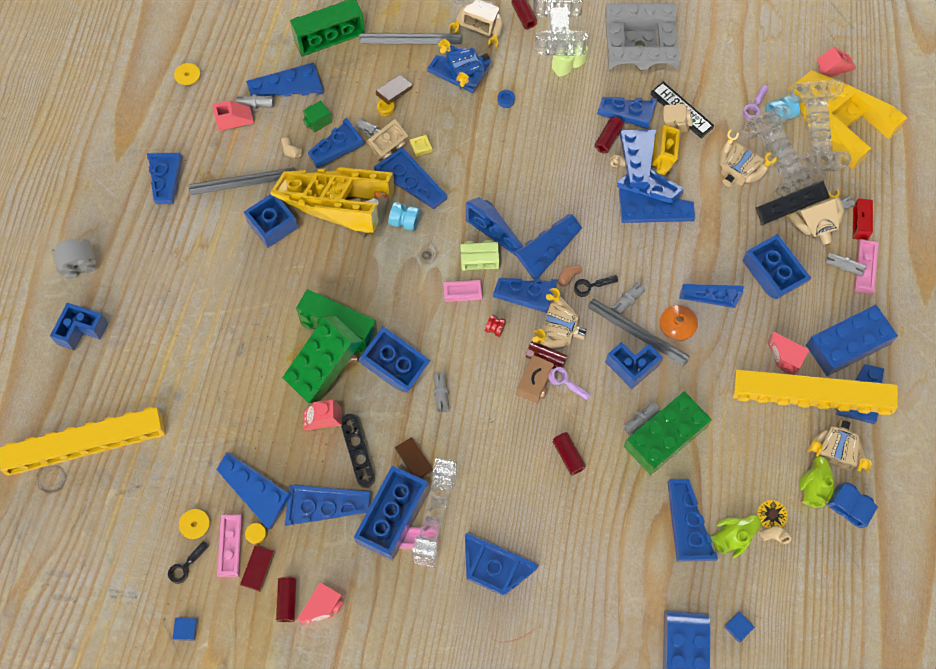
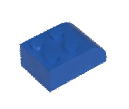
(775, 267)
(394, 360)
(686, 640)

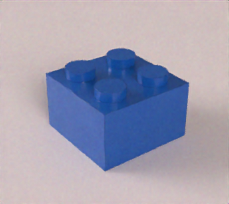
(270, 220)

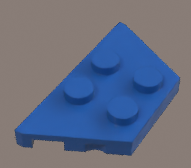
(494, 566)

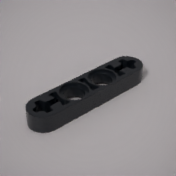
(357, 450)

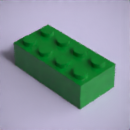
(327, 27)
(315, 306)
(322, 359)
(667, 433)

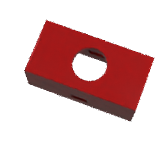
(864, 215)

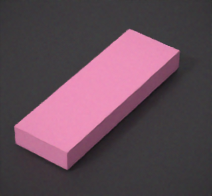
(866, 255)
(229, 545)

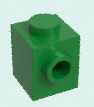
(316, 116)

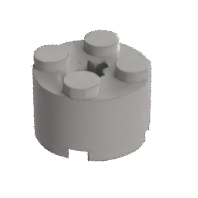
(74, 257)

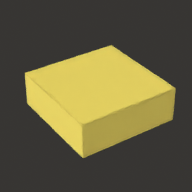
(420, 145)

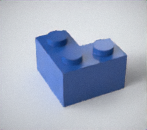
(75, 322)
(632, 367)

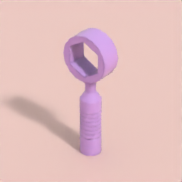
(757, 100)
(571, 385)

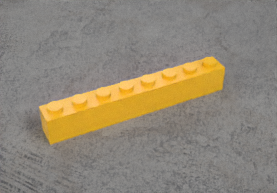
(815, 391)
(81, 441)

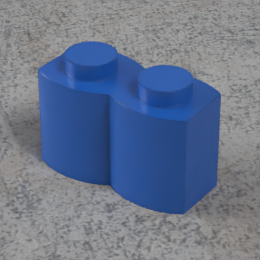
(852, 505)

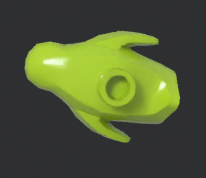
(817, 483)
(735, 534)

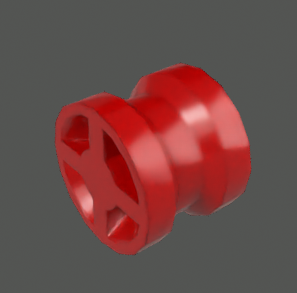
(495, 325)

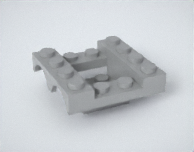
(637, 25)

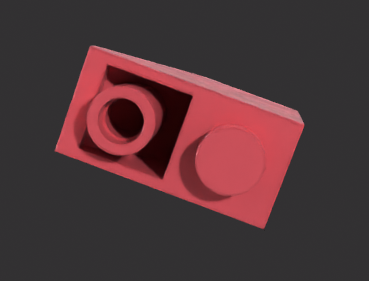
(232, 115)

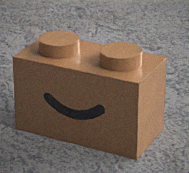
(534, 380)

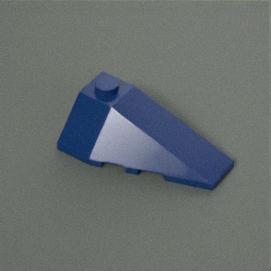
(486, 219)

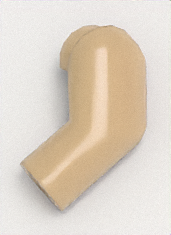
(289, 150)
(617, 160)
(776, 533)

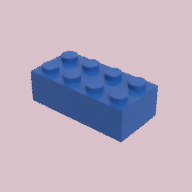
(851, 340)
(392, 512)

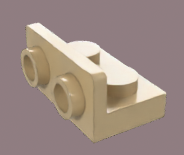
(387, 139)

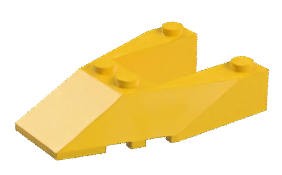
(849, 108)
(325, 193)

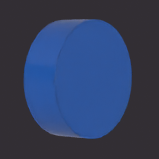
(506, 98)

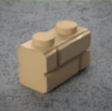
(678, 117)

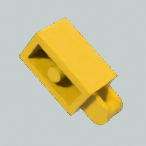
(665, 149)

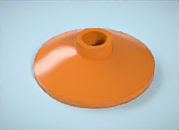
(678, 330)

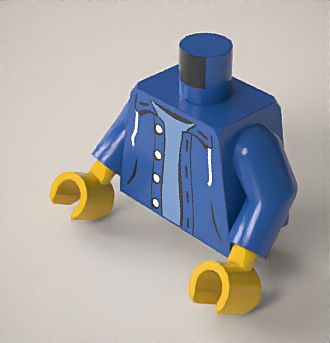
(464, 64)

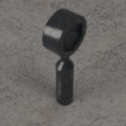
(598, 283)
(190, 560)

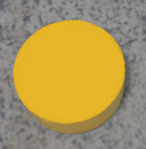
(385, 109)
(255, 533)

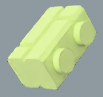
(479, 255)

